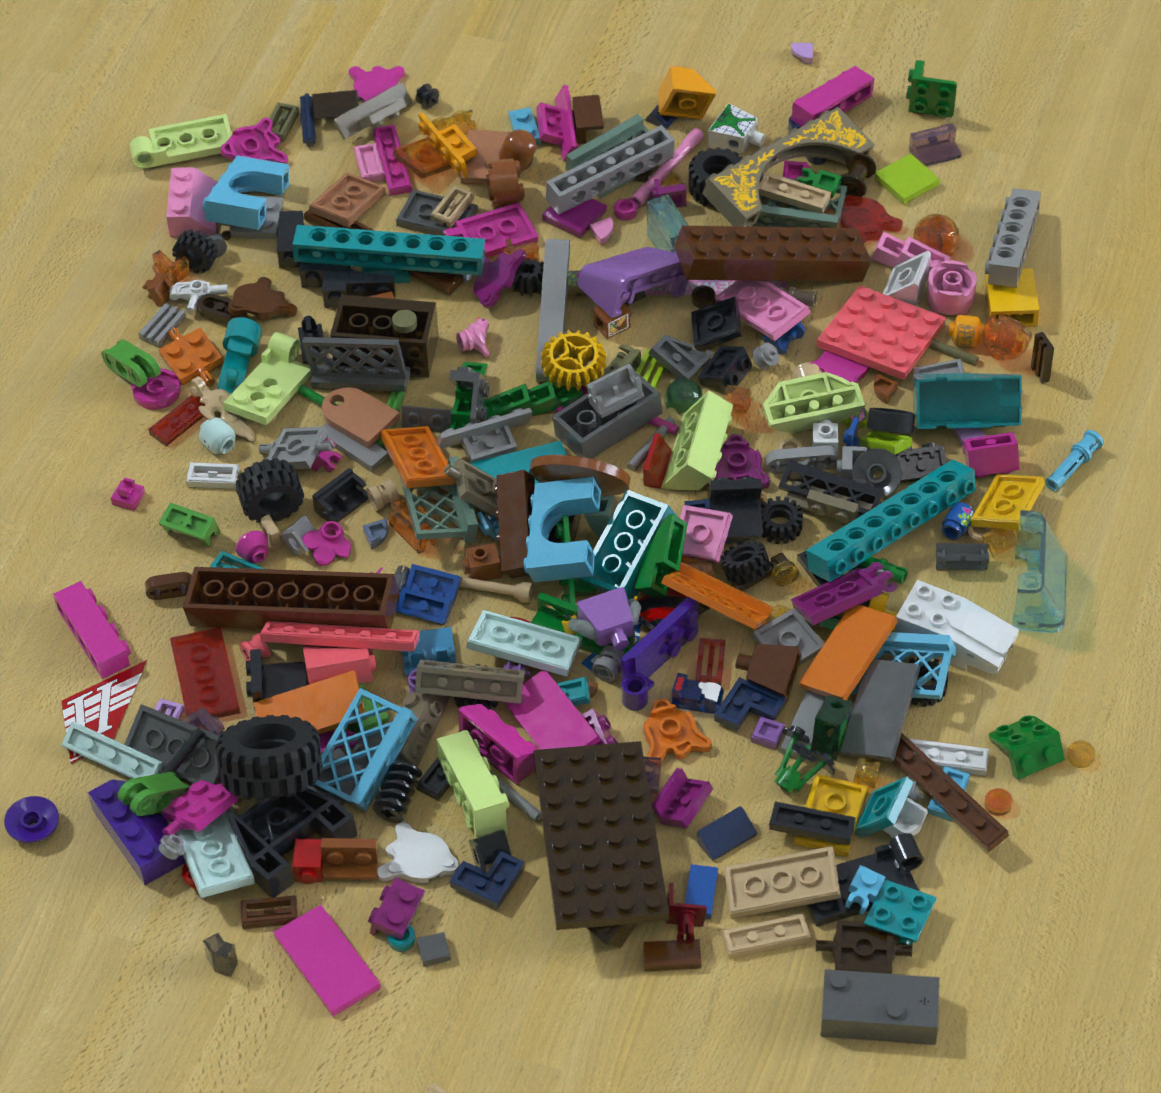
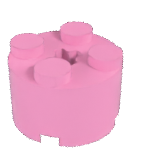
(951, 288)

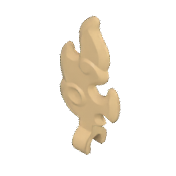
(214, 402)

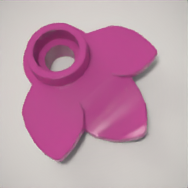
(327, 546)

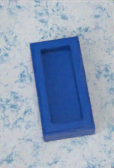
(702, 887)

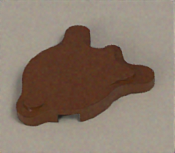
(260, 300)

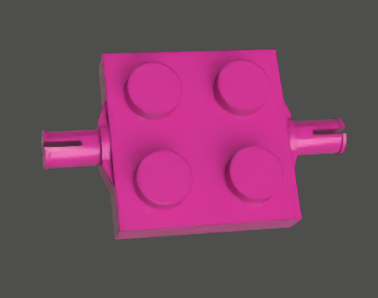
(197, 807)

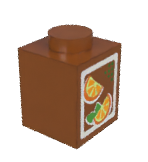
(611, 326)

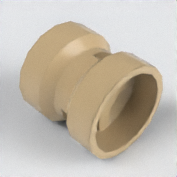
(382, 494)

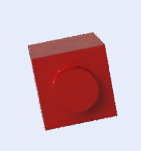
(308, 861)

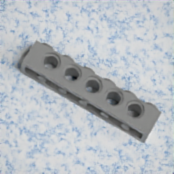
(609, 169)
(1013, 237)

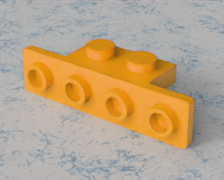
(451, 143)

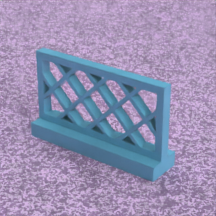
(921, 645)
(383, 755)

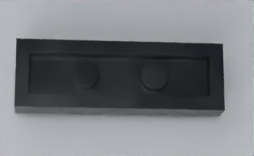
(812, 823)

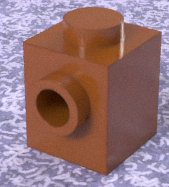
(482, 562)

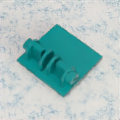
(900, 911)

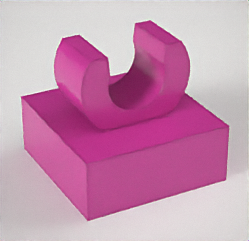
(323, 458)
(128, 494)

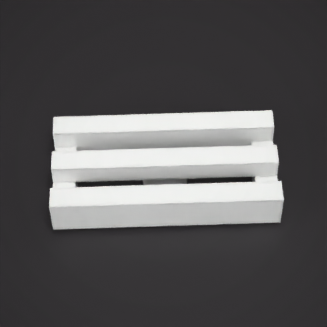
(212, 478)

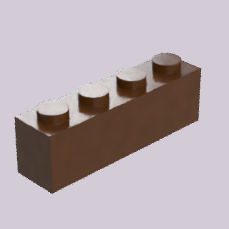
(513, 511)

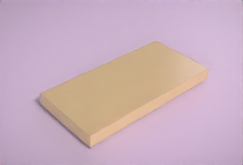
(782, 882)

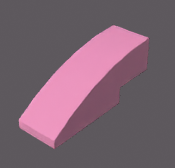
(894, 251)

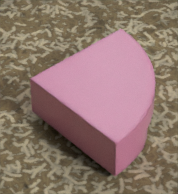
(602, 230)

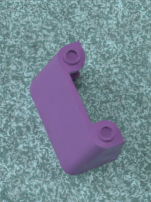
(619, 277)

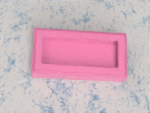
(369, 162)

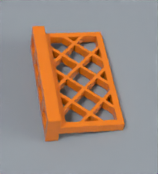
(719, 596)

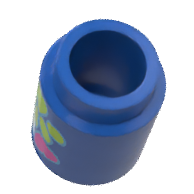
(957, 520)

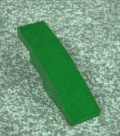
(539, 398)
(463, 399)

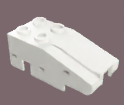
(969, 626)

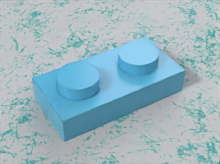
(524, 120)

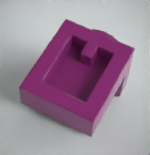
(676, 193)

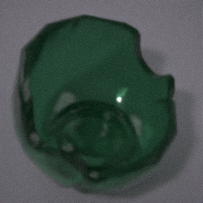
(682, 395)

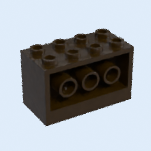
(372, 319)

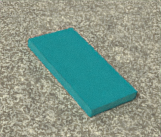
(518, 460)

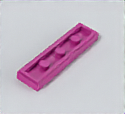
(395, 172)

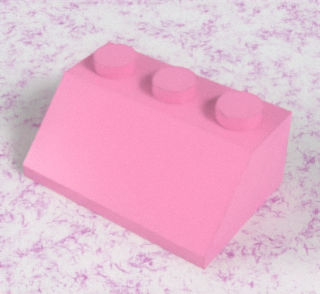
(185, 202)

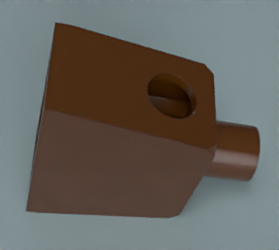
(771, 667)

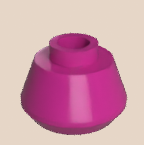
(253, 546)

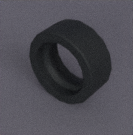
(891, 420)

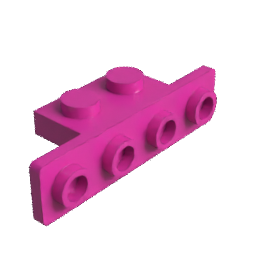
(556, 122)

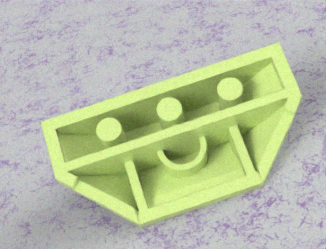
(809, 399)

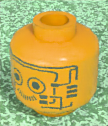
(966, 331)

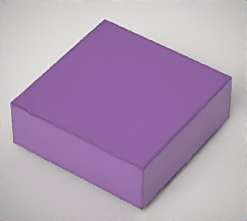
(768, 733)

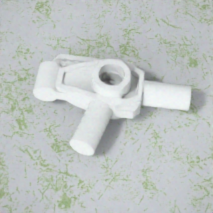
(193, 291)

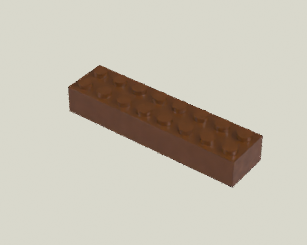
(772, 253)
(255, 596)

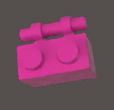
(992, 454)

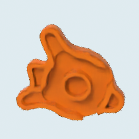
(673, 732)

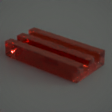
(709, 678)

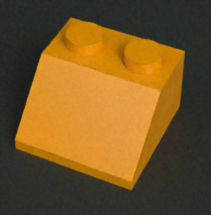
(684, 94)

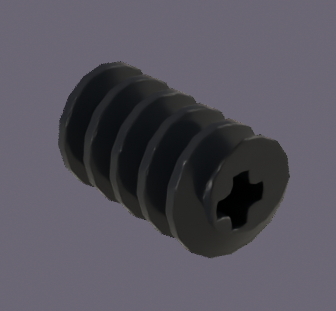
(396, 791)

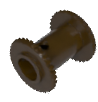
(859, 167)

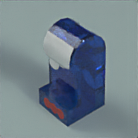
(696, 695)

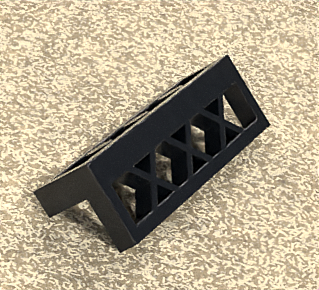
(831, 483)

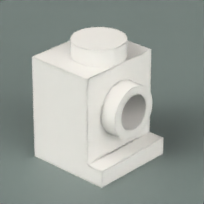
(825, 434)

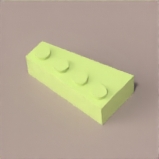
(473, 783)

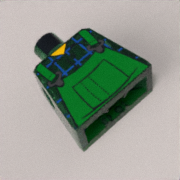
(832, 715)

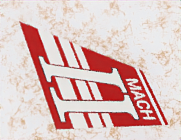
(102, 704)

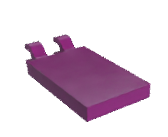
(843, 593)

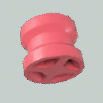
(255, 643)

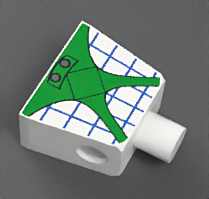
(735, 130)

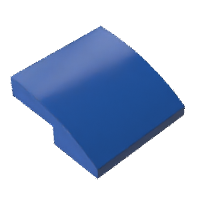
(428, 594)

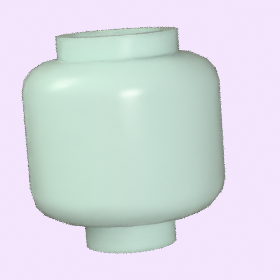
(217, 436)

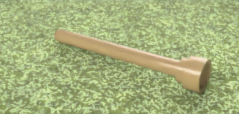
(522, 591)

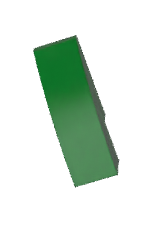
(662, 557)

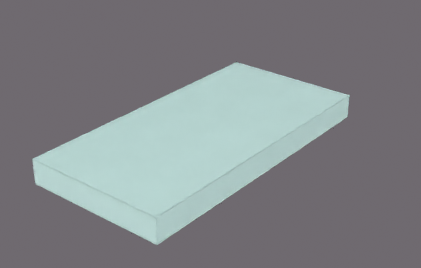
(524, 643)
(215, 858)

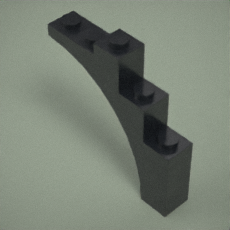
(333, 279)

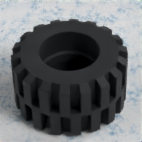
(704, 166)
(269, 489)

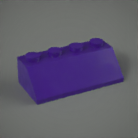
(134, 835)

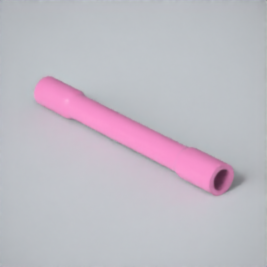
(687, 145)

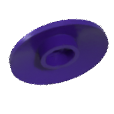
(28, 811)

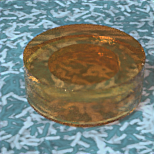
(998, 802)

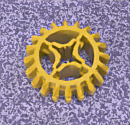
(569, 367)

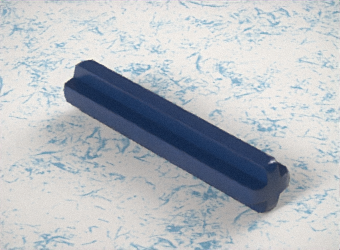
(307, 120)

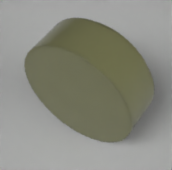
(404, 321)

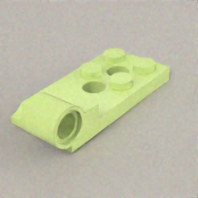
(279, 373)

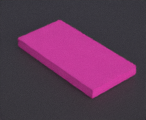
(550, 715)
(326, 960)

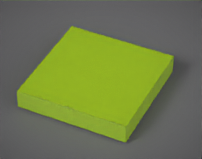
(907, 178)

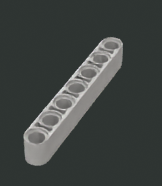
(553, 296)

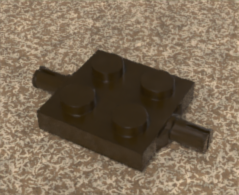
(863, 948)

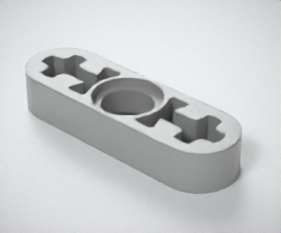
(825, 456)

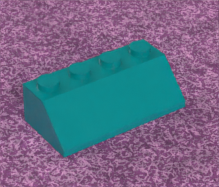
(626, 542)

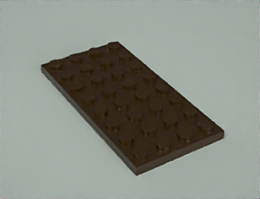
(600, 836)

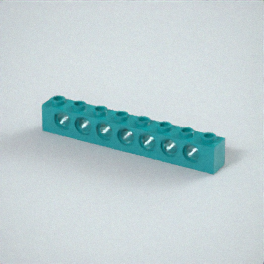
(389, 250)
(890, 520)

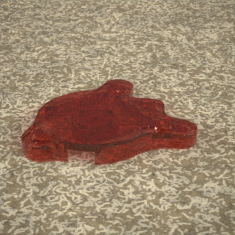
(868, 217)

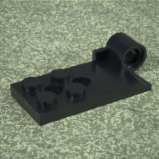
(890, 860)

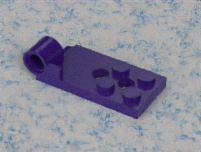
(654, 650)

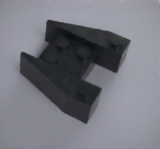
(273, 825)

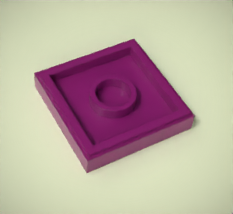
(577, 219)

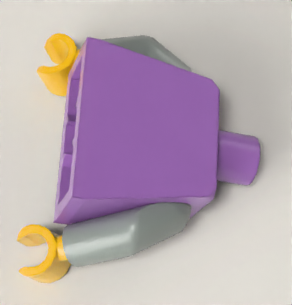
(606, 618)

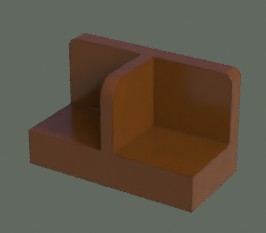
(586, 115)

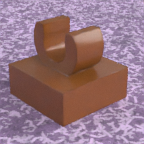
(158, 289)

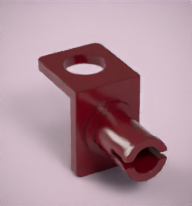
(684, 916)

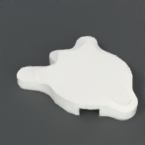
(417, 857)

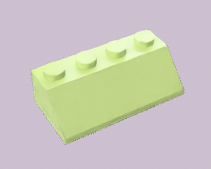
(698, 444)

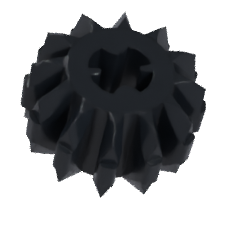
(529, 277)

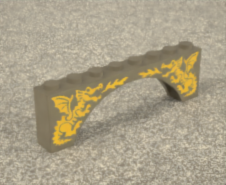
(737, 187)

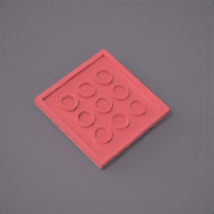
(881, 332)

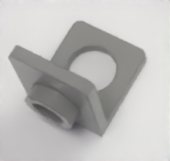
(293, 535)

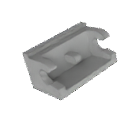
(614, 391)

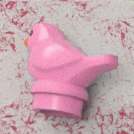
(474, 337)

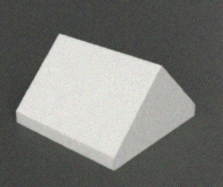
(909, 279)

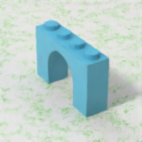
(245, 174)
(549, 502)

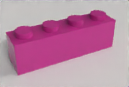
(842, 91)
(92, 629)

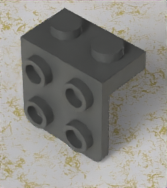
(467, 378)

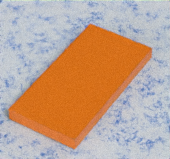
(416, 456)
(848, 652)
(318, 703)

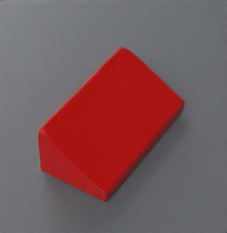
(656, 462)

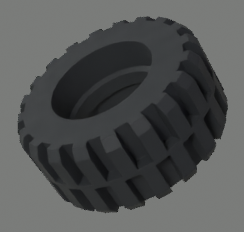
(269, 757)

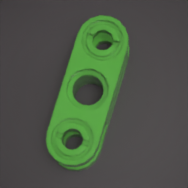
(131, 363)
(151, 793)

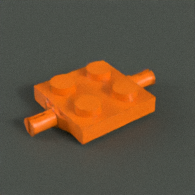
(191, 356)

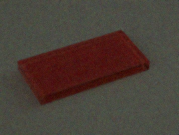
(205, 673)

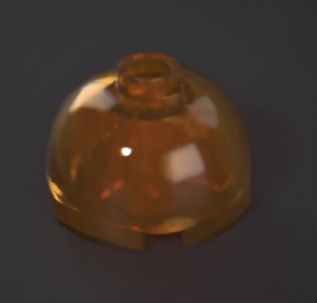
(938, 233)
(1005, 338)

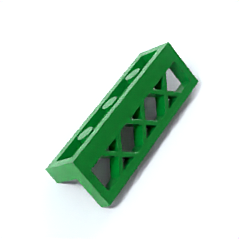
(552, 619)

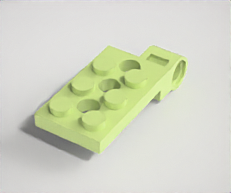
(149, 153)

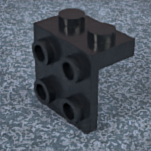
(742, 501)
(272, 679)

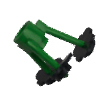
(789, 777)

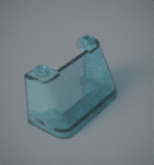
(1040, 594)

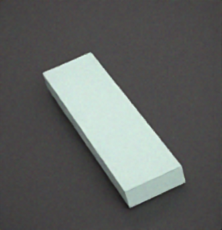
(110, 752)

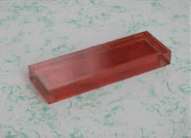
(177, 421)

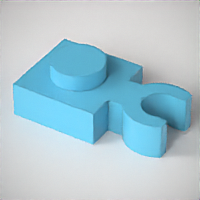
(864, 888)

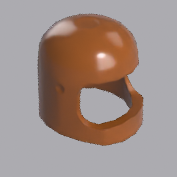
(519, 146)

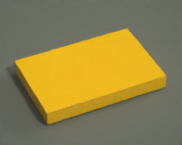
(1005, 499)
(835, 797)

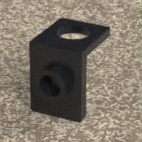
(487, 848)

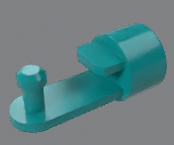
(241, 343)

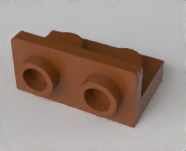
(349, 859)

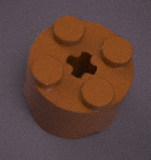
(504, 183)

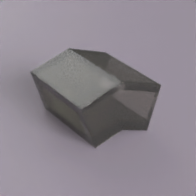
(220, 955)

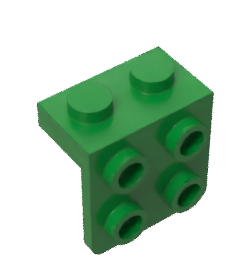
(930, 94)
(1030, 745)

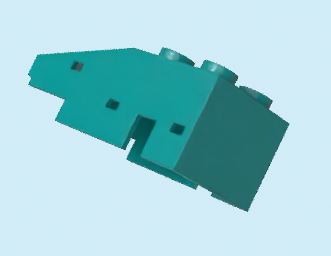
(967, 400)

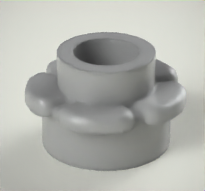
(171, 846)

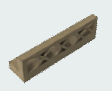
(469, 681)

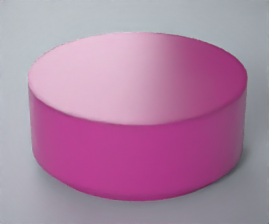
(625, 209)

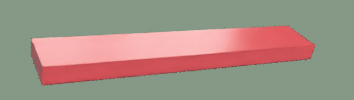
(340, 636)

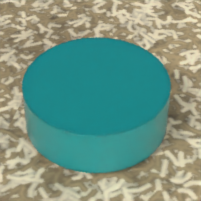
(405, 944)

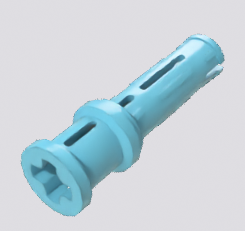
(1080, 453)

